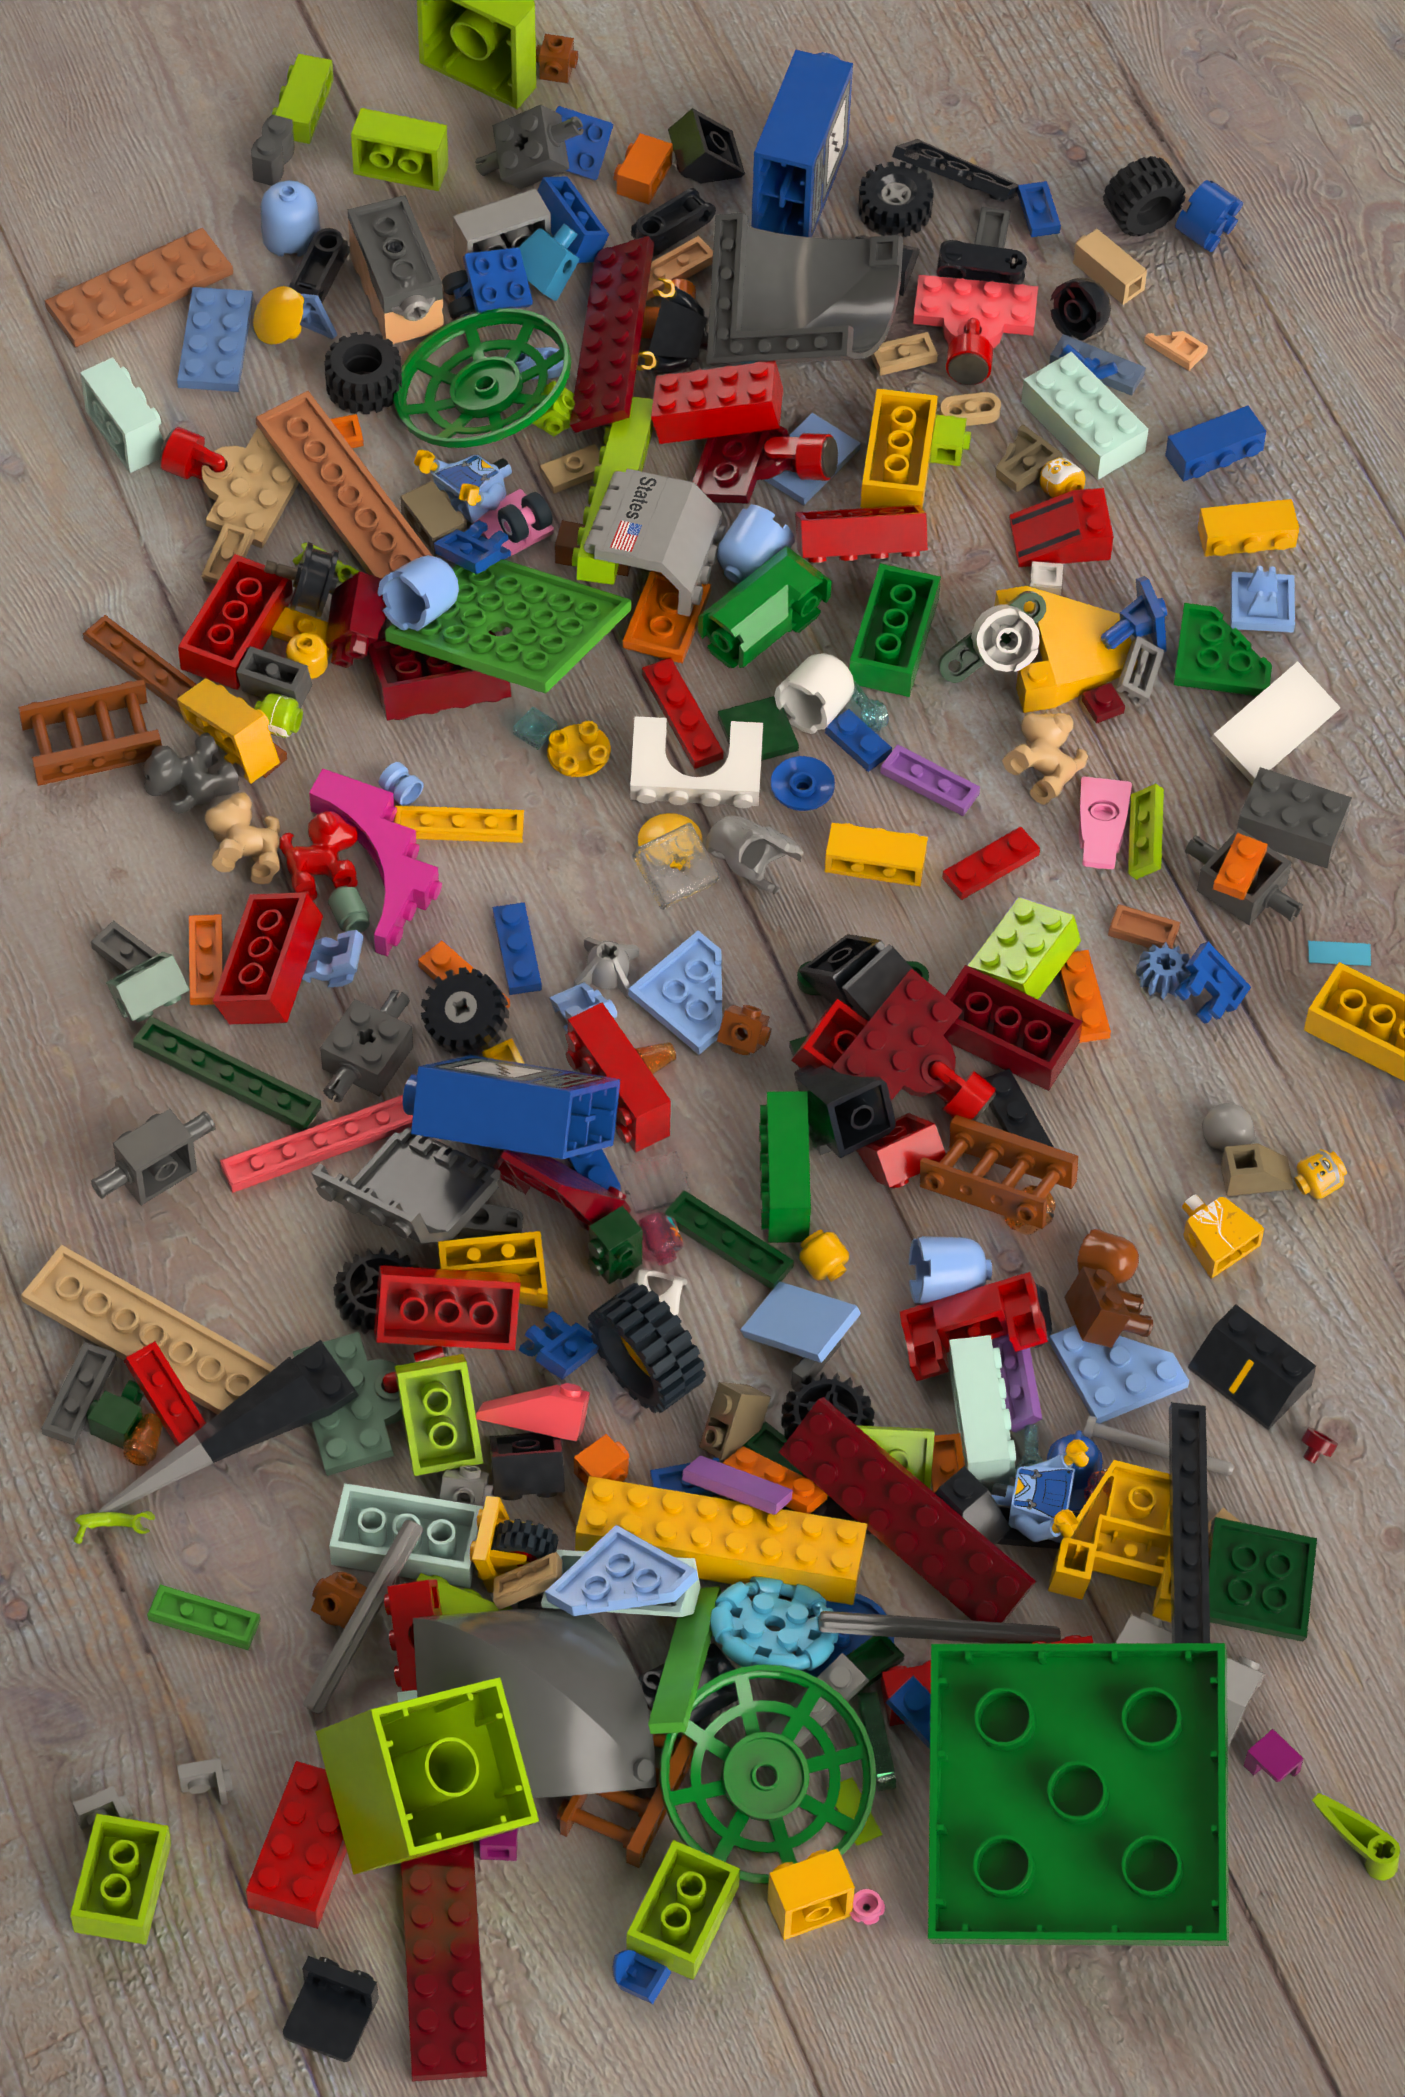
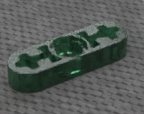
(873, 1720)

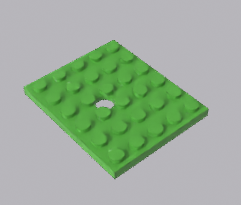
(549, 619)

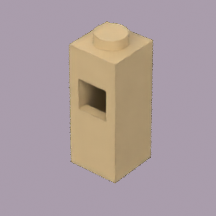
(1109, 266)

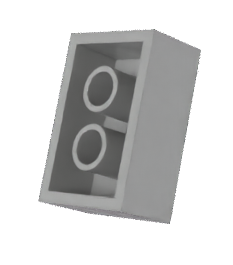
(500, 224)

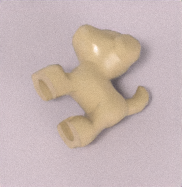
(1044, 737)
(232, 828)

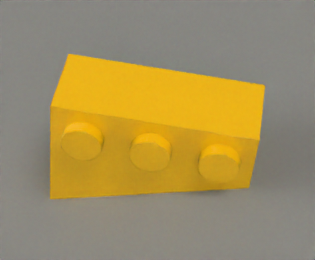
(233, 725)
(502, 1254)

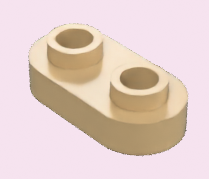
(971, 407)

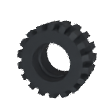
(1144, 196)
(357, 355)

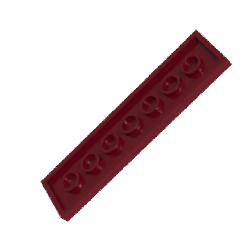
(612, 334)
(906, 1515)
(443, 1966)

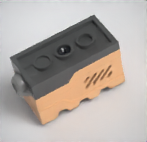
(396, 269)

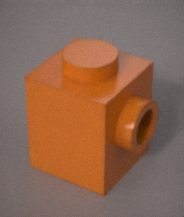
(602, 1460)

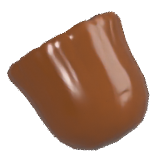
(1109, 1253)

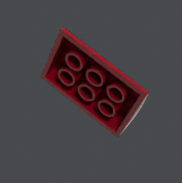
(422, 684)

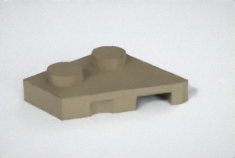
(1025, 459)

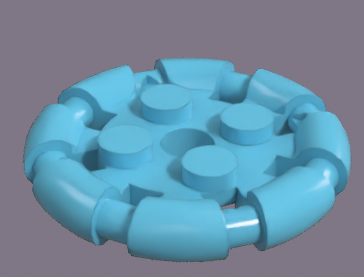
(759, 1643)

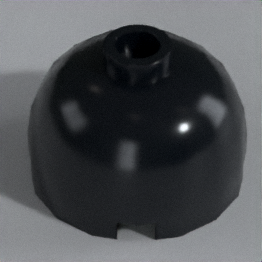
(1080, 308)

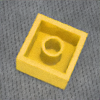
(810, 1893)

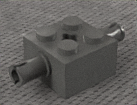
(530, 146)
(1264, 889)
(366, 1047)
(154, 1156)

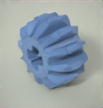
(1162, 969)

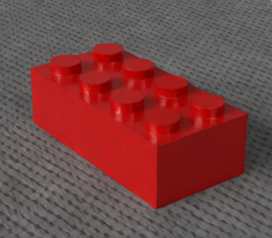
(717, 402)
(861, 532)
(233, 619)
(268, 958)
(603, 1049)
(447, 1308)
(300, 1851)

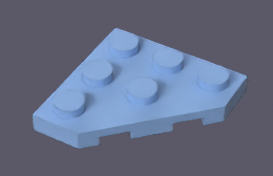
(686, 992)
(1117, 1377)
(620, 1575)

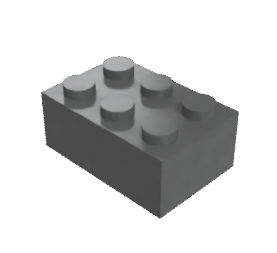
(1294, 816)

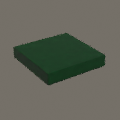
(777, 732)

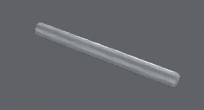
(363, 1617)

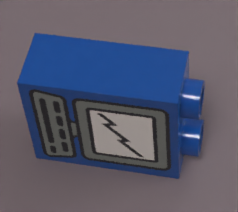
(802, 144)
(513, 1106)

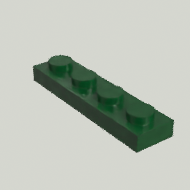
(729, 1240)

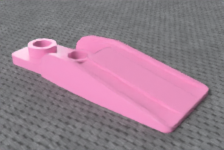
(1102, 820)

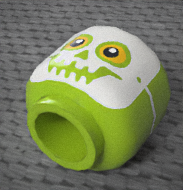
(283, 714)

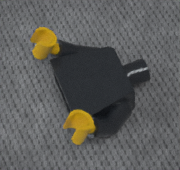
(677, 333)

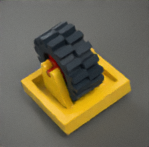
(507, 1543)

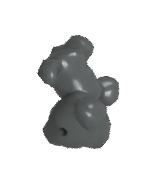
(166, 770)

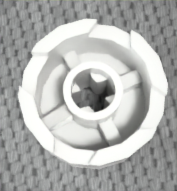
(1005, 656)

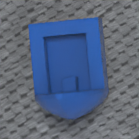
(639, 1975)

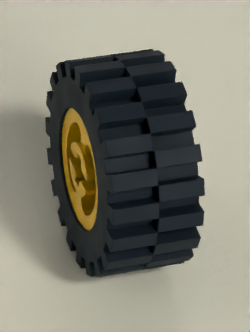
(646, 1347)

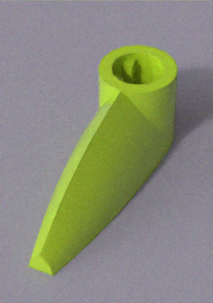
(1362, 1836)

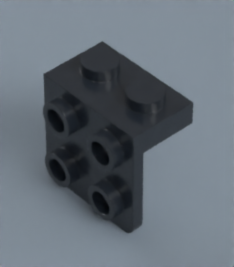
(331, 2009)

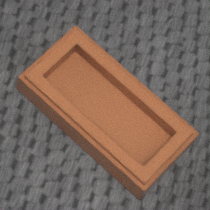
(1143, 927)

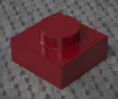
(1103, 703)

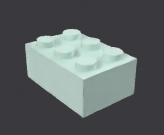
(122, 414)

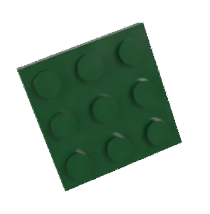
(1260, 1578)

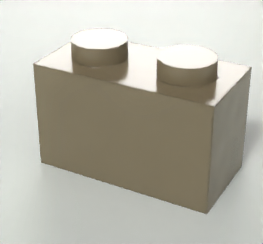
(431, 514)

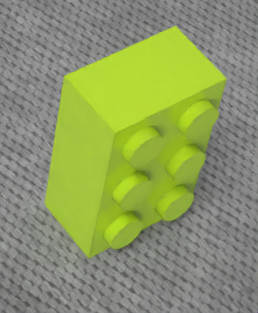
(399, 149)
(1028, 947)
(438, 1414)
(121, 1879)
(683, 1909)

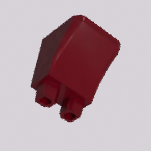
(354, 618)

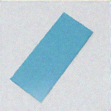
(1340, 952)

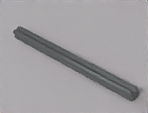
(935, 1628)

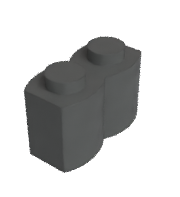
(272, 150)

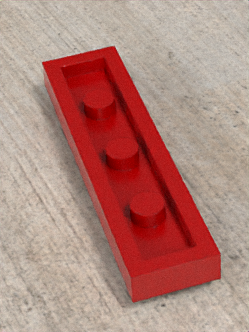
(682, 713)

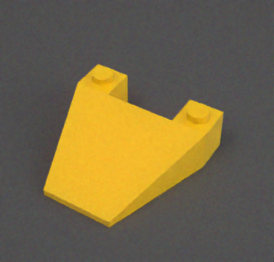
(1070, 651)
(1121, 1536)

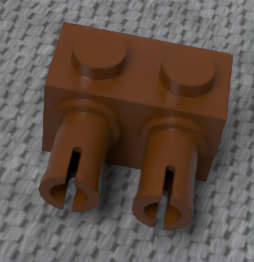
(1103, 1309)

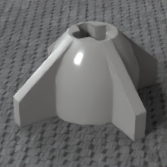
(607, 964)

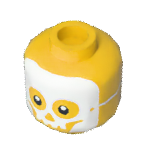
(1061, 477)

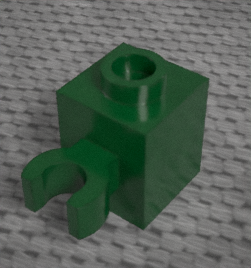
(114, 1416)

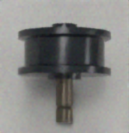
(312, 578)

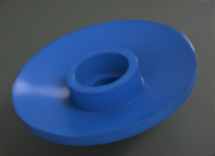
(802, 773)

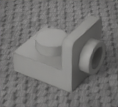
(203, 1775)
(103, 1802)

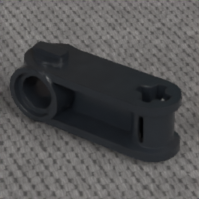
(674, 220)
(980, 262)
(321, 263)

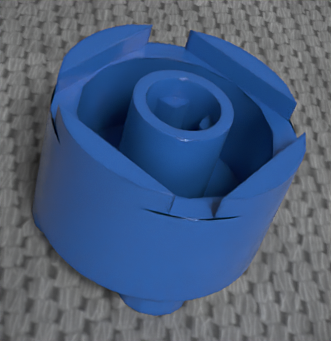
(1209, 215)

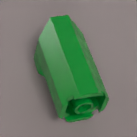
(763, 608)

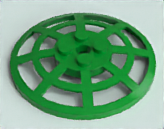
(495, 372)
(782, 1757)

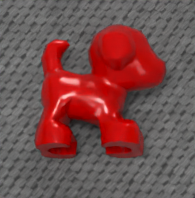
(329, 837)

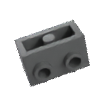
(269, 673)

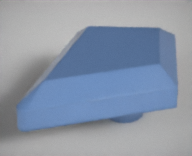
(315, 317)

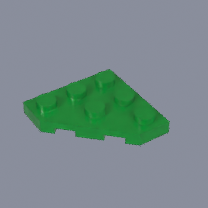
(1217, 656)

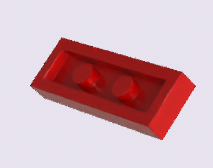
(991, 863)
(165, 1392)

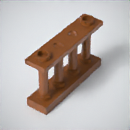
(95, 757)
(1007, 1150)
(650, 1810)

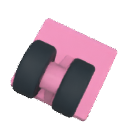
(522, 517)

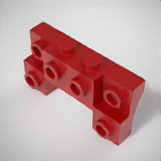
(992, 1310)

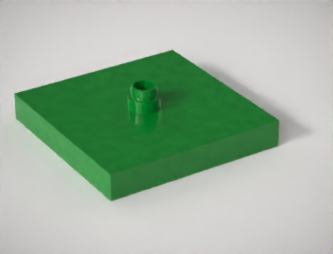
(1079, 1794)

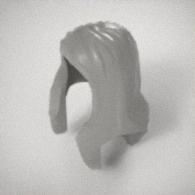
(750, 848)

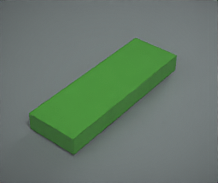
(204, 1617)

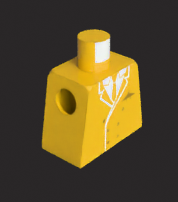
(1219, 1233)

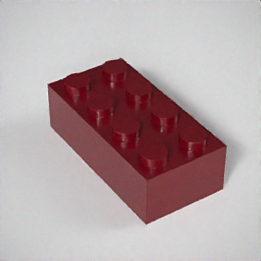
(1011, 1028)

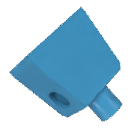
(549, 260)

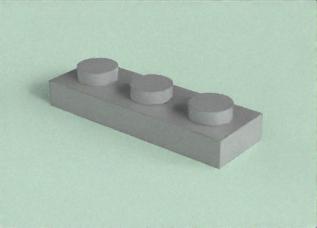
(842, 1677)

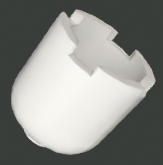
(815, 692)

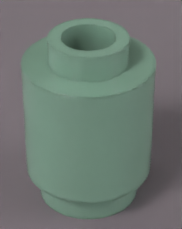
(349, 909)

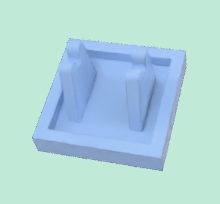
(1263, 601)

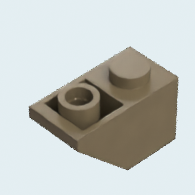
(1254, 1170)
(733, 1418)

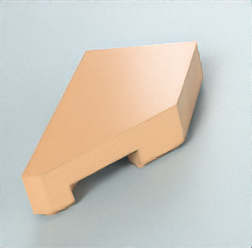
(1178, 347)

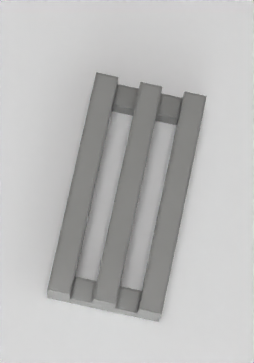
(1132, 688)

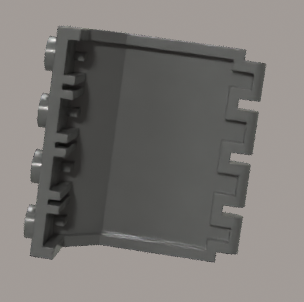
(414, 1188)

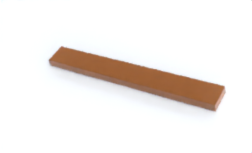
(145, 664)

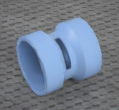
(404, 787)

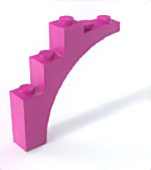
(389, 844)

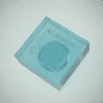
(535, 728)

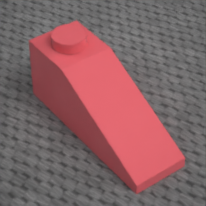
(548, 1411)

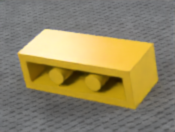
(1248, 527)
(876, 854)

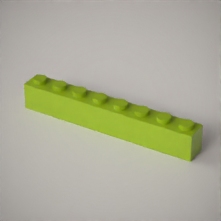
(625, 449)

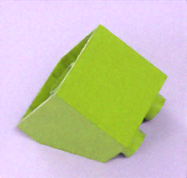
(481, 45)
(426, 1775)

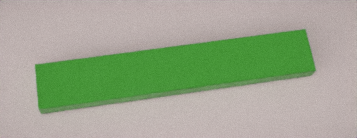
(684, 1667)

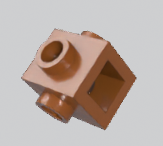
(556, 58)
(744, 1029)
(337, 1598)

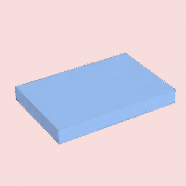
(804, 490)
(800, 1321)

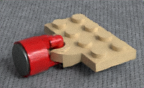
(247, 482)

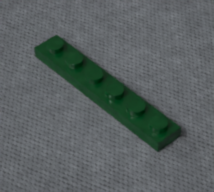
(227, 1074)

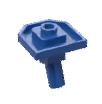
(1140, 618)

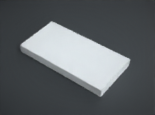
(1275, 722)

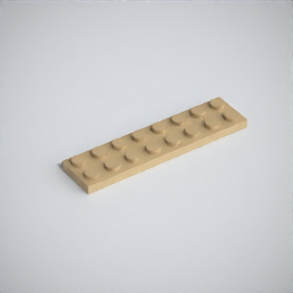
(128, 1319)

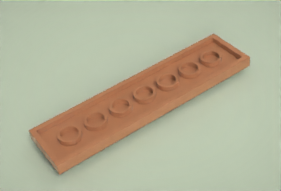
(341, 485)

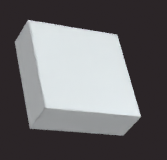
(1047, 576)

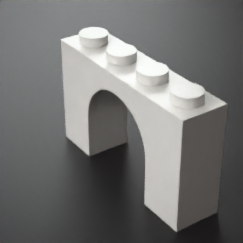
(733, 784)

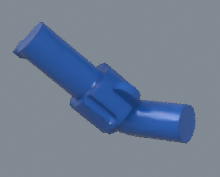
(1092, 364)

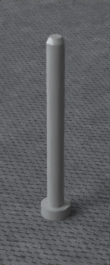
(1145, 1444)

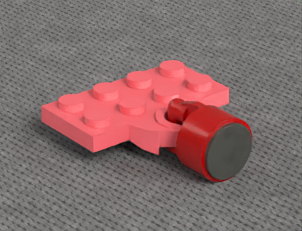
(974, 319)

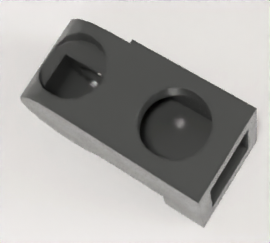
(493, 1221)

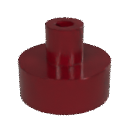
(1318, 1444)

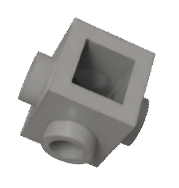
(466, 1485)

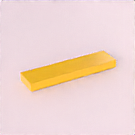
(462, 823)

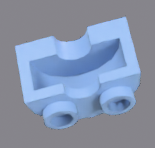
(335, 959)
(578, 1000)

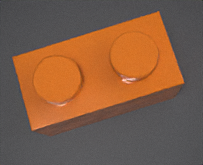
(643, 168)

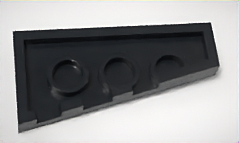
(952, 167)

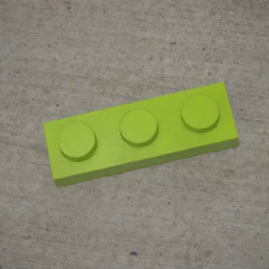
(1146, 831)

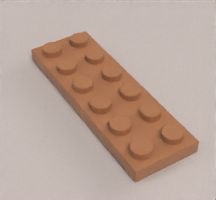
(138, 287)

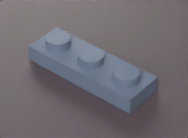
(1128, 374)

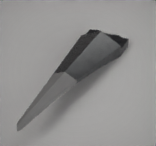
(283, 1400)

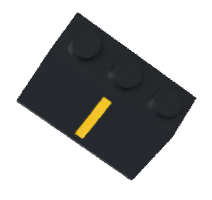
(1252, 1367)

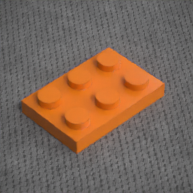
(657, 626)

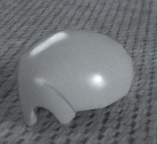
(1228, 1126)

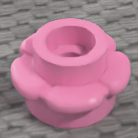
(869, 1898)

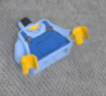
(470, 483)
(1043, 1496)

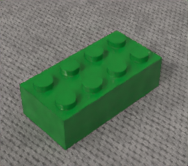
(894, 629)
(785, 1166)

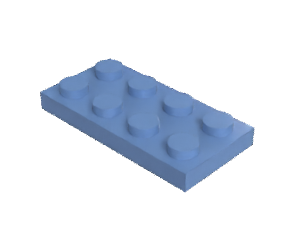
(215, 339)

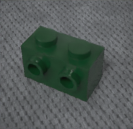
(615, 1246)

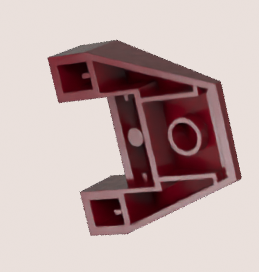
(579, 1194)

